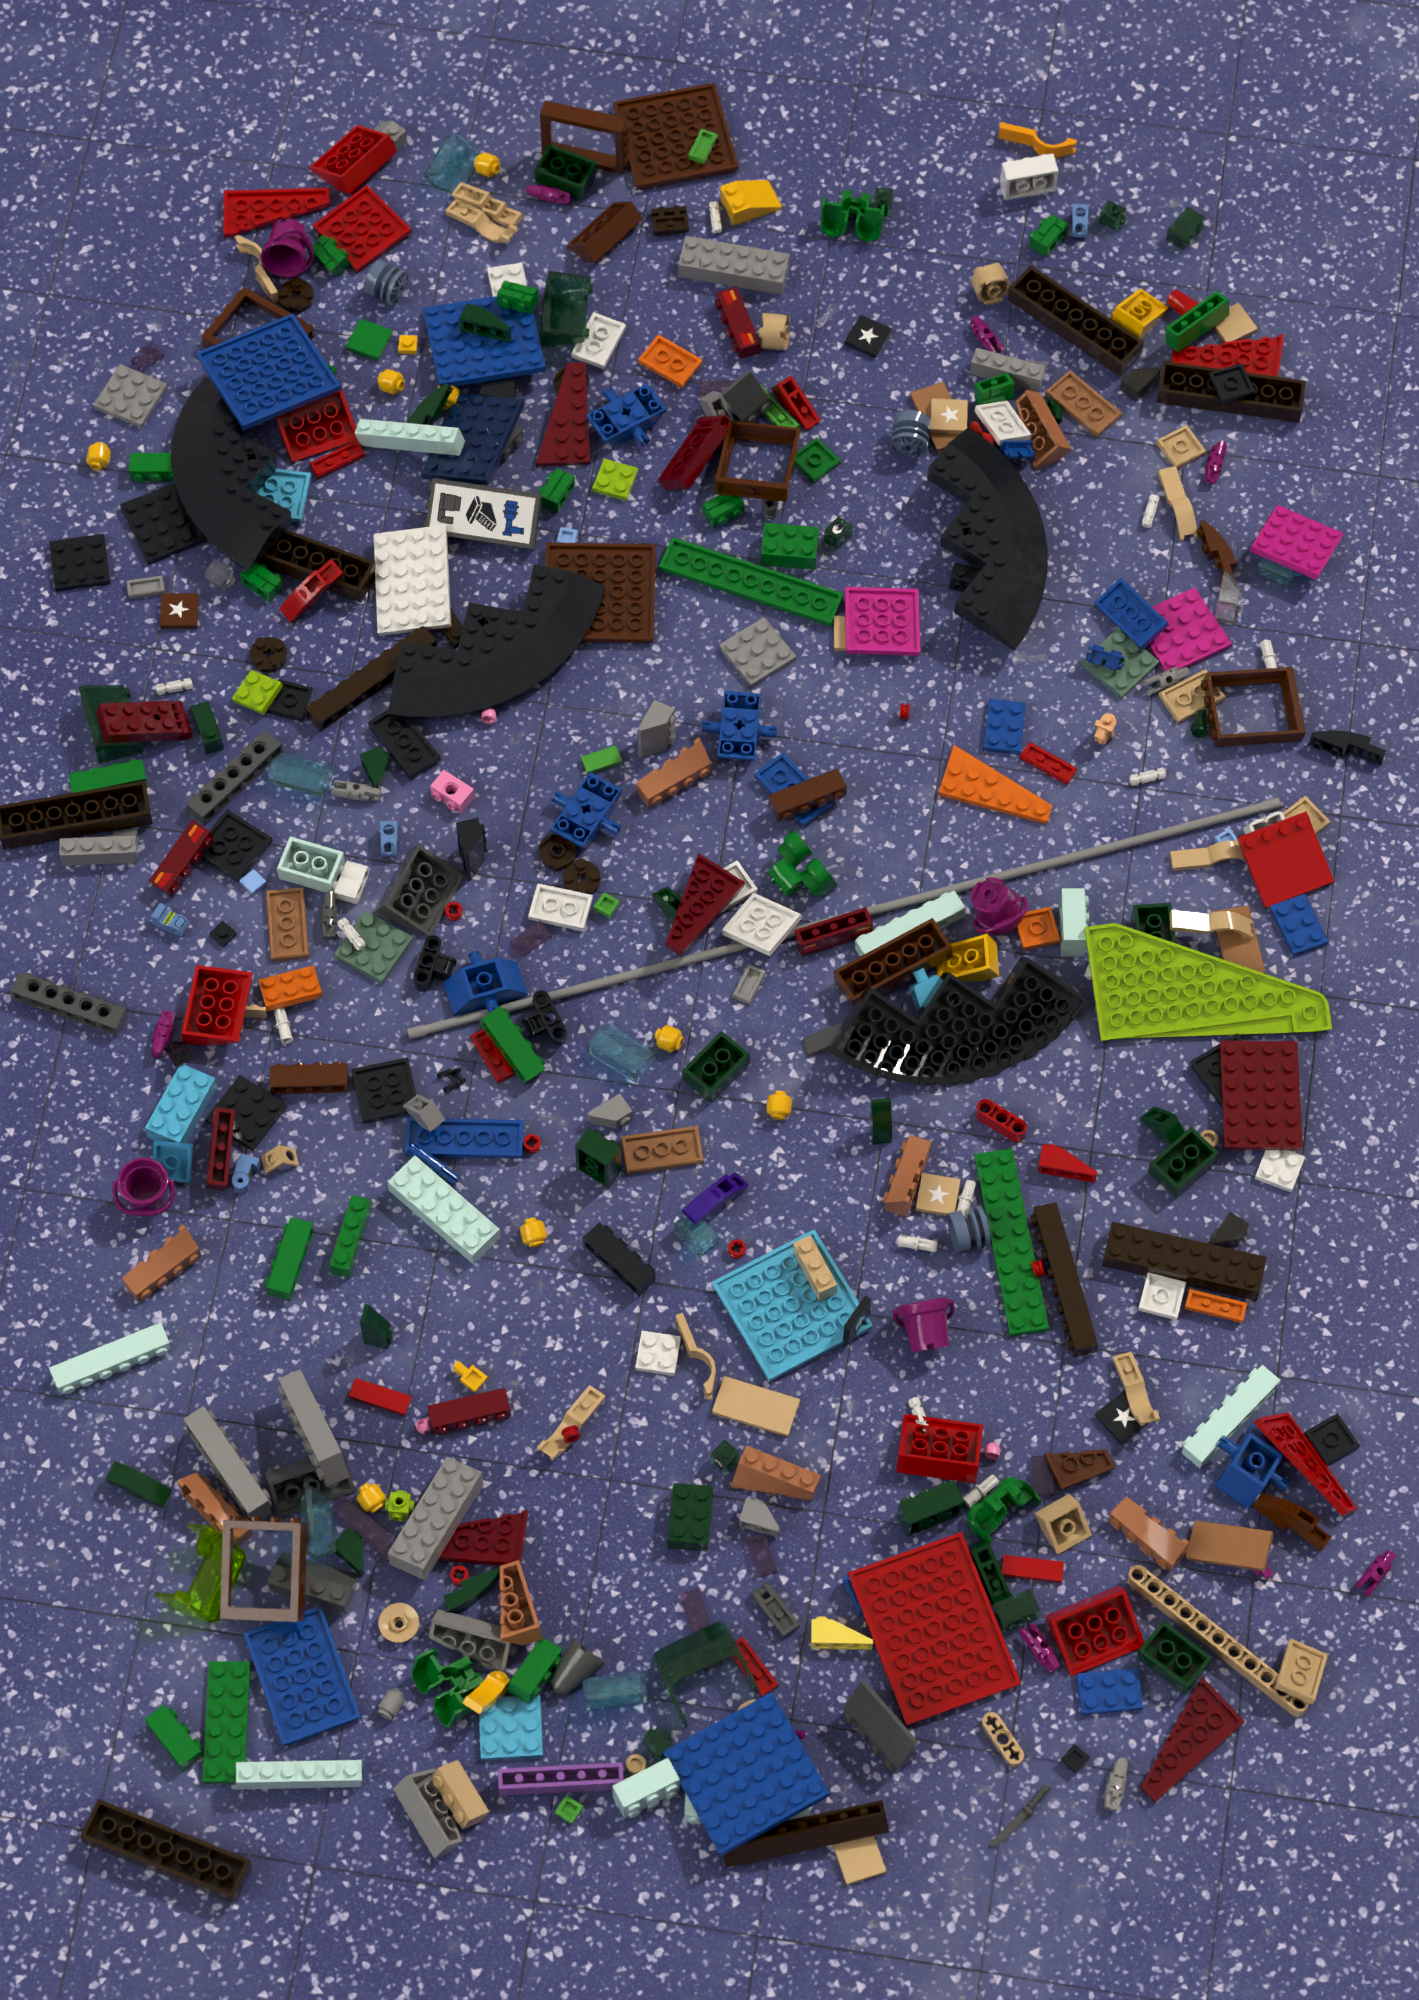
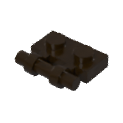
(671, 223)

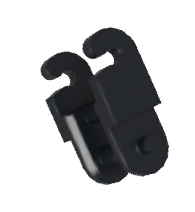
(449, 1073)

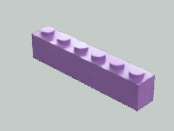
(559, 1779)

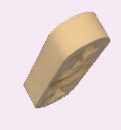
(1015, 1748)

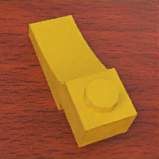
(488, 1692)

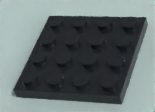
(161, 524)

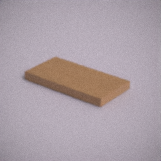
(922, 402)
(1083, 403)
(287, 924)
(1237, 949)
(662, 1150)
(1229, 1545)

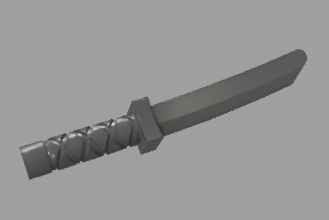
(1027, 1810)

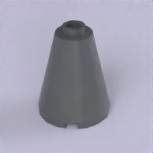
(574, 1668)

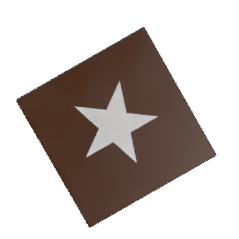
(179, 610)

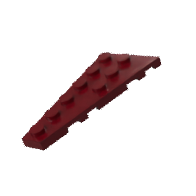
(568, 428)
(704, 898)
(488, 1541)
(1197, 1733)

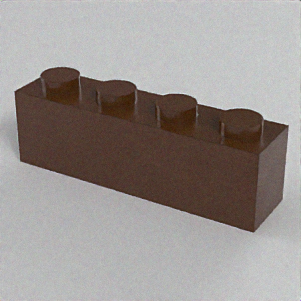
(807, 795)
(309, 1078)

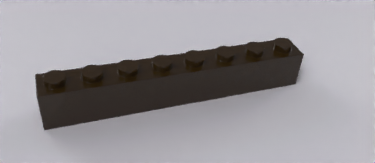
(362, 683)
(1065, 1280)
(813, 1833)

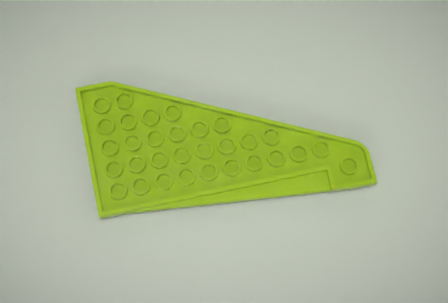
(1174, 991)

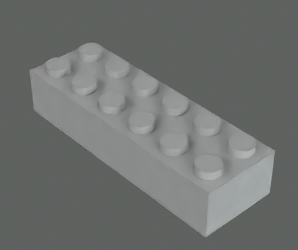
(733, 265)
(312, 1428)
(227, 1464)
(435, 1518)

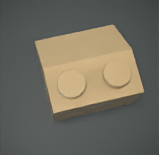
(1063, 1523)

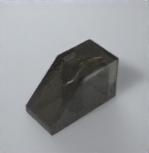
(1139, 381)
(1230, 1232)

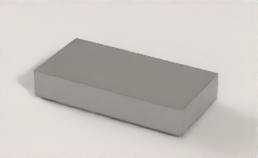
(145, 587)
(749, 984)

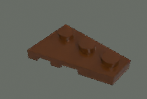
(1078, 1467)

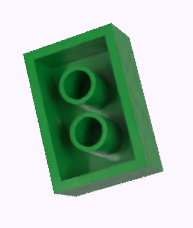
(789, 546)

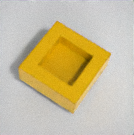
(408, 344)

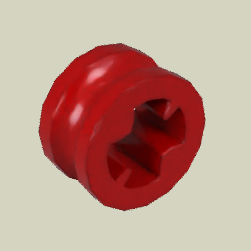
(904, 711)
(453, 905)
(532, 1137)
(736, 1242)
(1038, 1268)
(571, 1434)
(461, 1569)

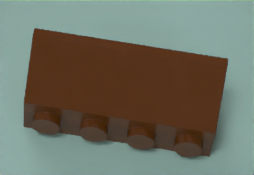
(605, 231)

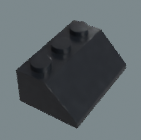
(471, 845)

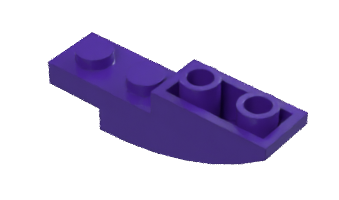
(714, 1197)

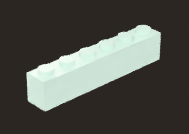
(409, 437)
(944, 911)
(110, 1359)
(1230, 1416)
(298, 1774)

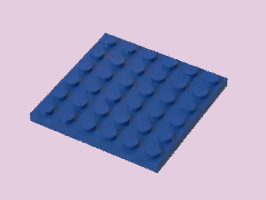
(472, 358)
(268, 371)
(746, 1774)

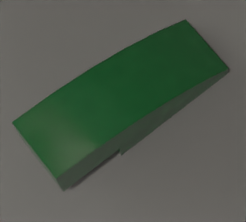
(431, 406)
(881, 1121)
(138, 1484)
(471, 1591)

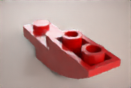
(310, 589)

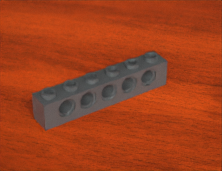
(233, 786)
(111, 1023)

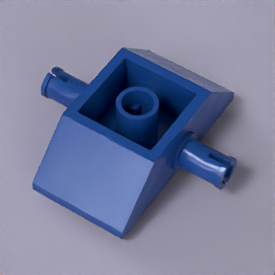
(627, 415)
(739, 726)
(587, 811)
(484, 984)
(1245, 1479)

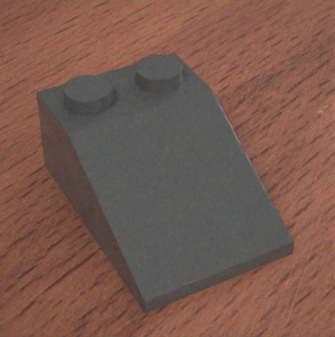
(746, 398)

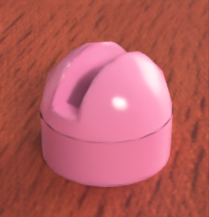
(488, 716)
(423, 1425)
(992, 1451)

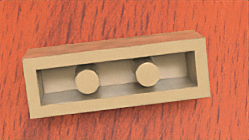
(814, 1268)
(459, 1794)

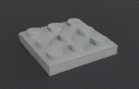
(130, 396)
(757, 652)

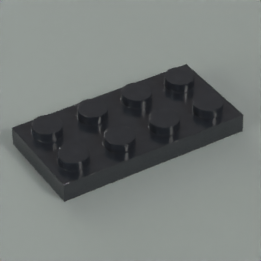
(404, 743)

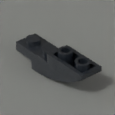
(1340, 742)

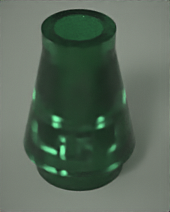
(1200, 725)

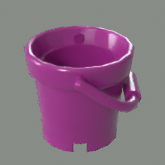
(285, 250)
(997, 907)
(144, 1186)
(925, 1323)

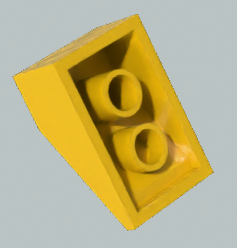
(748, 200)
(1139, 313)
(972, 960)

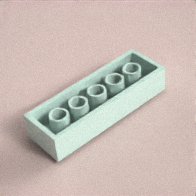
(444, 1209)

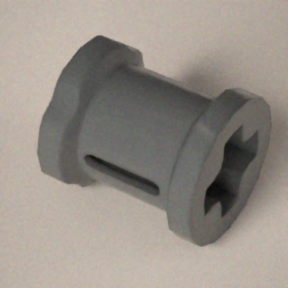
(769, 509)

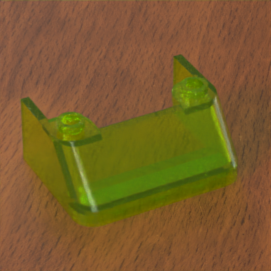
(205, 1591)

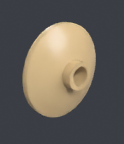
(398, 1613)

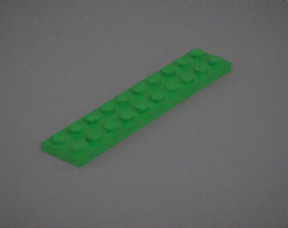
(751, 581)
(1011, 1242)

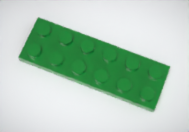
(226, 1720)

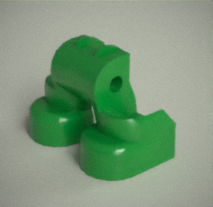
(868, 222)
(789, 879)
(987, 1516)
(429, 1675)

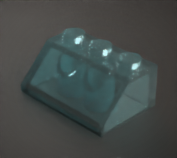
(451, 163)
(301, 774)
(621, 1051)
(318, 1513)
(614, 1691)

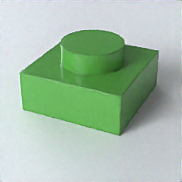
(606, 905)
(569, 1810)

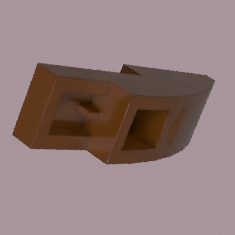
(1216, 549)
(1285, 1514)

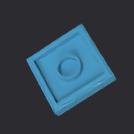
(175, 1158)

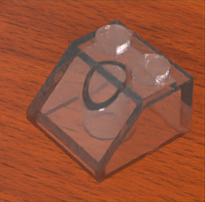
(1230, 601)

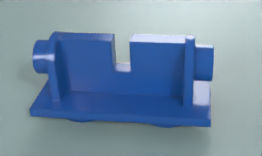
(1014, 449)
(1112, 658)

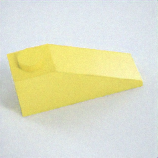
(833, 1635)

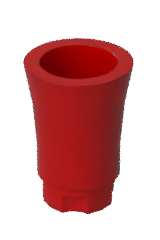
(1180, 302)

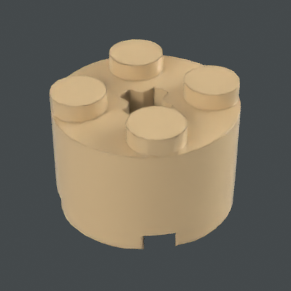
(990, 283)
(774, 331)

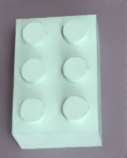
(310, 865)
(1073, 919)
(646, 1788)

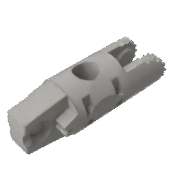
(1173, 677)
(355, 791)
(1116, 1785)

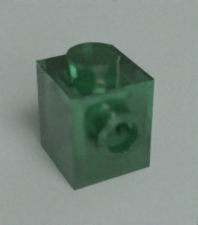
(884, 196)
(1113, 216)
(656, 1743)

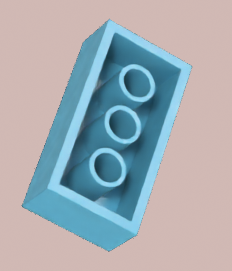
(181, 1105)

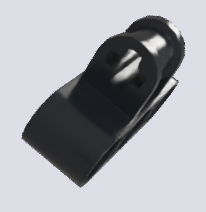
(440, 968)
(539, 1022)

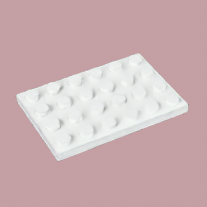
(412, 580)

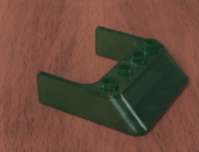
(696, 1653)

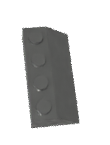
(289, 1483)
(323, 1583)

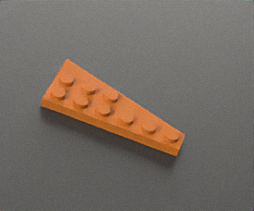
(980, 785)

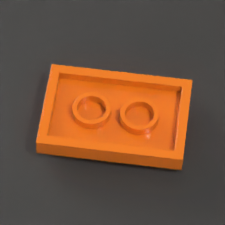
(670, 361)
(290, 988)

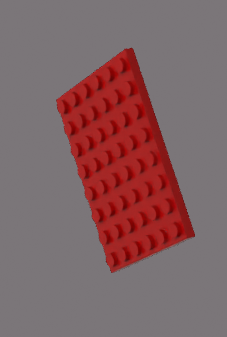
(934, 1629)

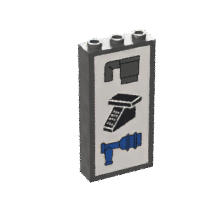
(484, 512)

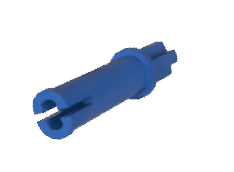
(433, 1163)

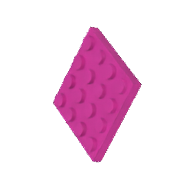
(1296, 542)
(882, 621)
(1191, 632)

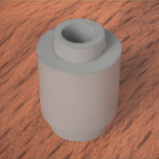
(391, 1704)

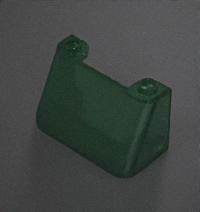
(564, 309)
(91, 698)

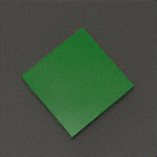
(369, 339)
(816, 460)

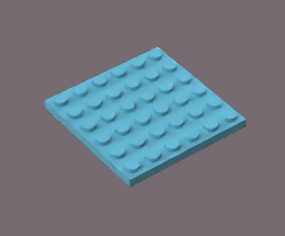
(781, 1312)

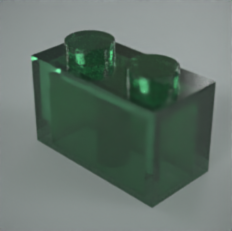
(1185, 228)
(1016, 1610)

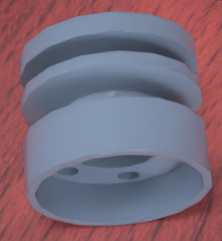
(386, 282)
(910, 433)
(964, 1229)

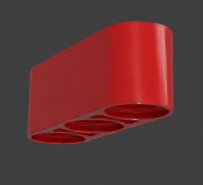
(997, 1112)

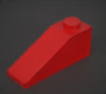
(795, 402)
(1061, 1163)

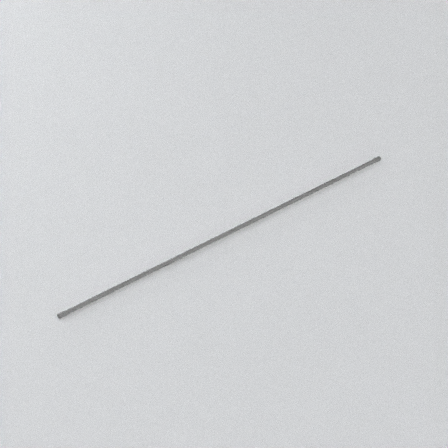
(1264, 806)

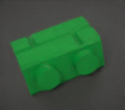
(1048, 235)
(330, 256)
(517, 297)
(994, 389)
(557, 489)
(722, 508)
(262, 581)

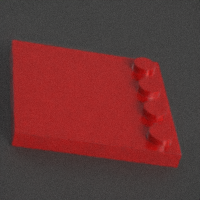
(363, 227)
(1285, 859)

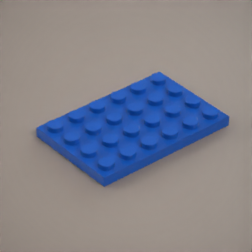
(302, 1677)

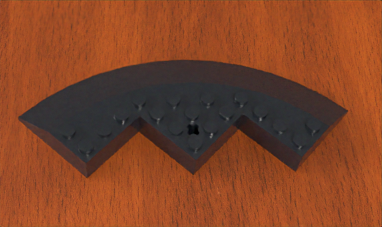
(218, 478)
(995, 533)
(498, 649)
(958, 1038)

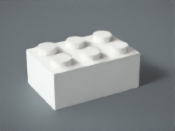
(1029, 176)

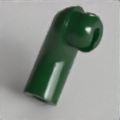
(1055, 409)

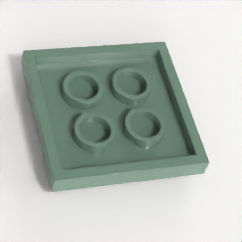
(1135, 667)
(382, 950)

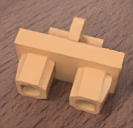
(1105, 728)

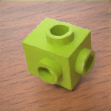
(402, 1511)

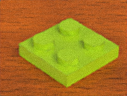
(615, 479)
(257, 692)

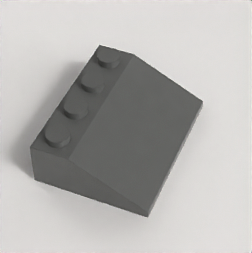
(420, 891)
(880, 1728)

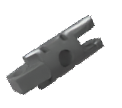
(328, 916)

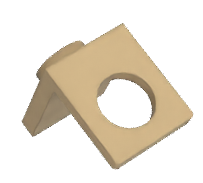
(255, 1011)
(277, 1157)

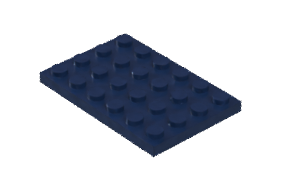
(486, 428)

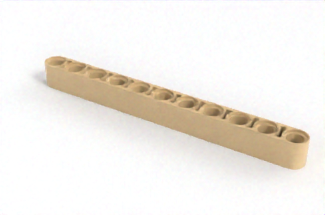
(1212, 1631)

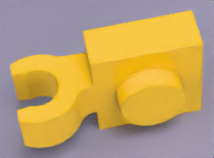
(471, 1377)

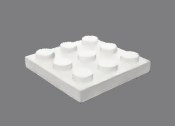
(761, 924)

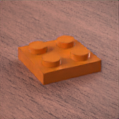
(1038, 929)

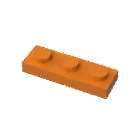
(1215, 1305)

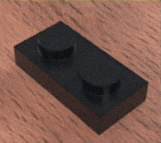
(178, 1053)

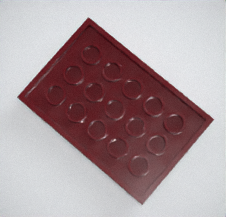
(1260, 1095)

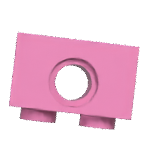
(448, 783)

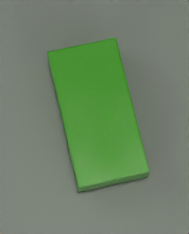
(702, 146)
(601, 760)

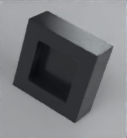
(223, 934)
(1075, 1759)

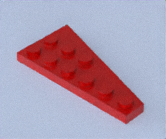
(258, 208)
(1257, 356)
(1293, 1443)

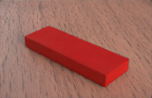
(337, 459)
(1048, 763)
(492, 1056)
(380, 1397)
(1032, 1568)
(761, 1675)

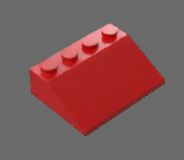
(354, 158)
(317, 427)
(216, 1006)
(944, 1452)
(1095, 1630)

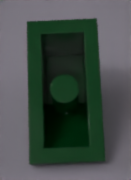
(376, 766)
(1163, 1124)
(351, 1550)

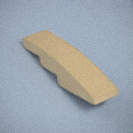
(482, 200)

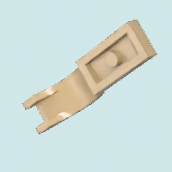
(478, 220)
(247, 246)
(1180, 503)
(1205, 857)
(1208, 923)
(695, 1352)
(1135, 1388)
(576, 1415)

